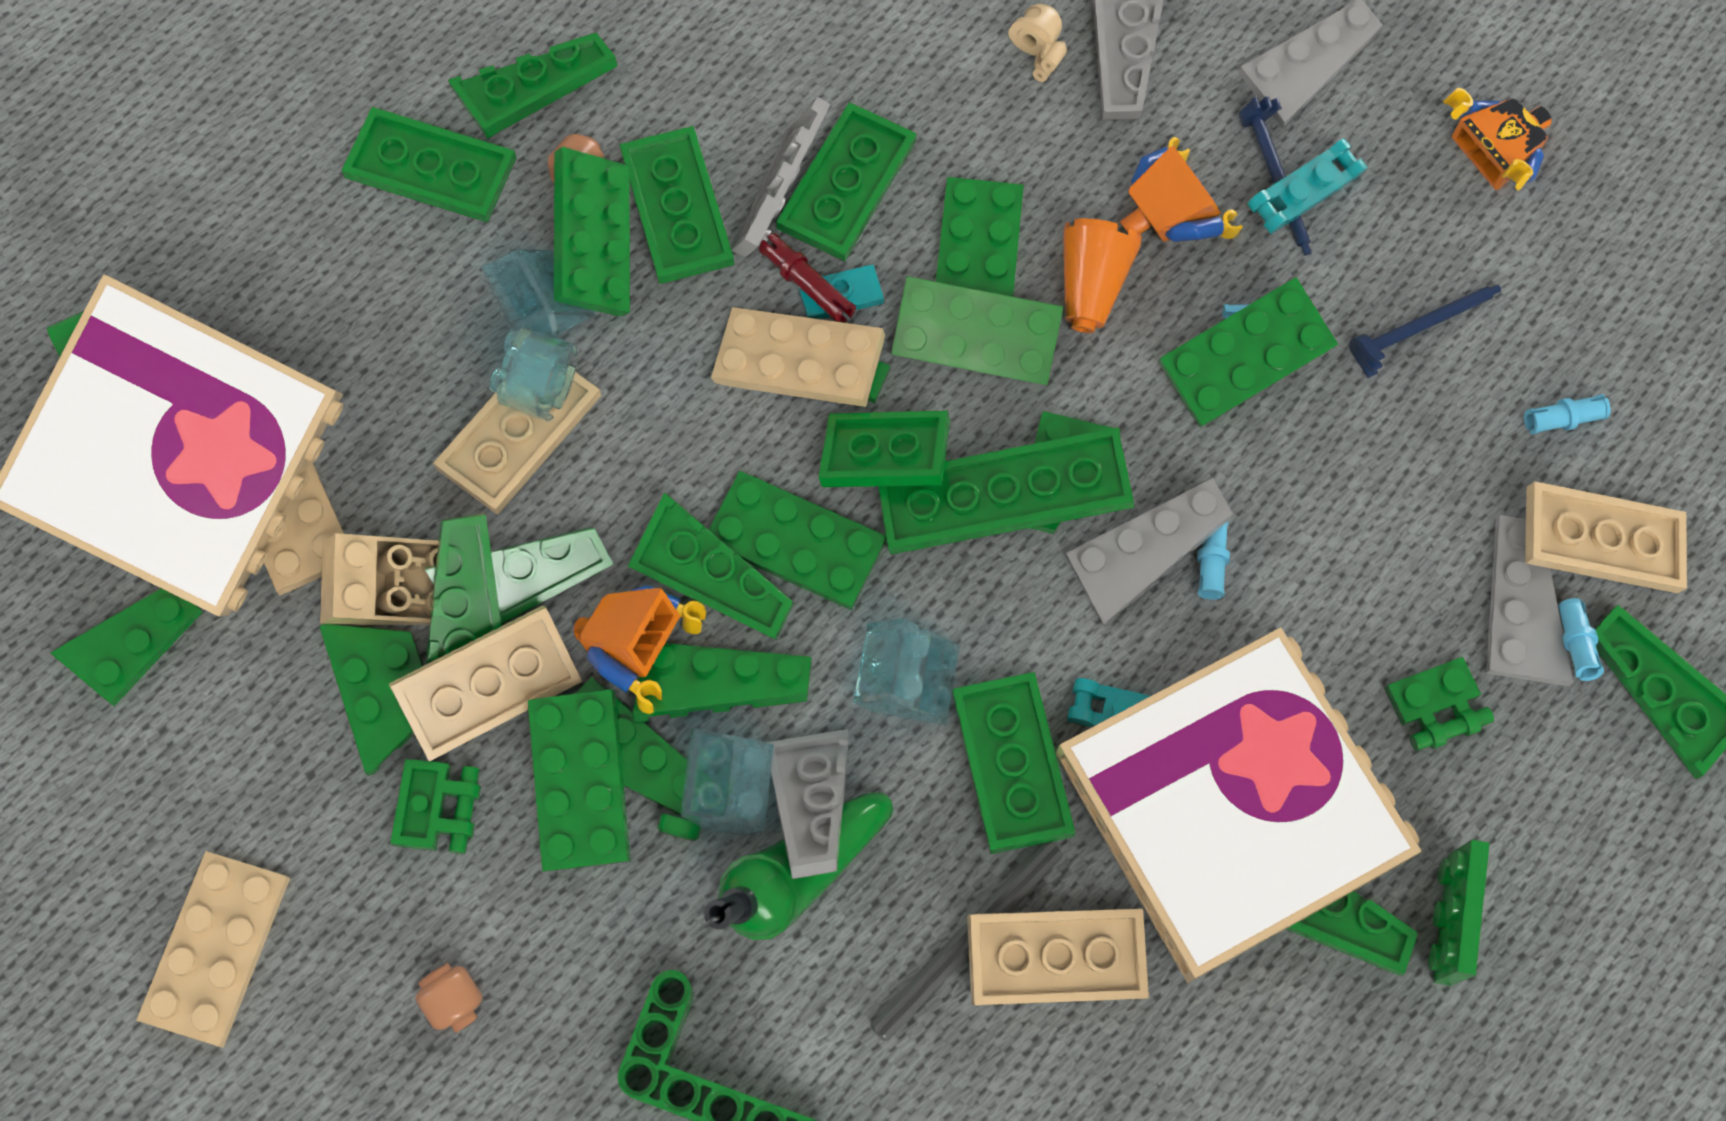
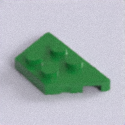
(363, 668)

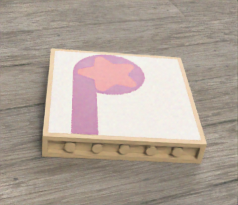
(166, 447)
(1236, 803)

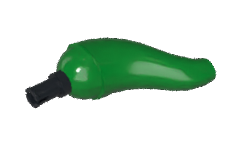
(758, 888)

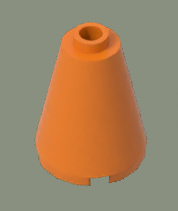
(1095, 270)

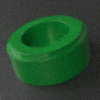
(678, 827)

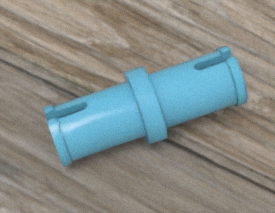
(1567, 414)
(1212, 562)
(1580, 639)

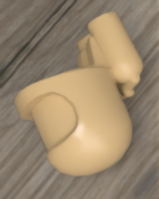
(1037, 36)

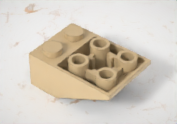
(376, 580)

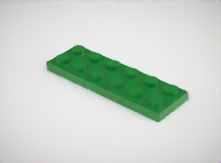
(1010, 492)

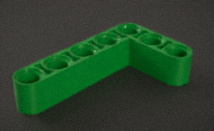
(666, 1077)

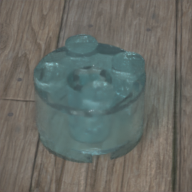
(534, 373)

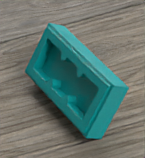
(856, 285)

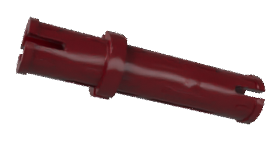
(795, 268)

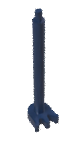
(1255, 115)
(1368, 352)

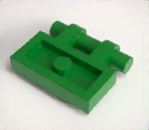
(1435, 691)
(422, 803)

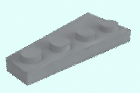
(1124, 53)
(1310, 59)
(779, 177)
(1137, 553)
(1523, 613)
(809, 796)

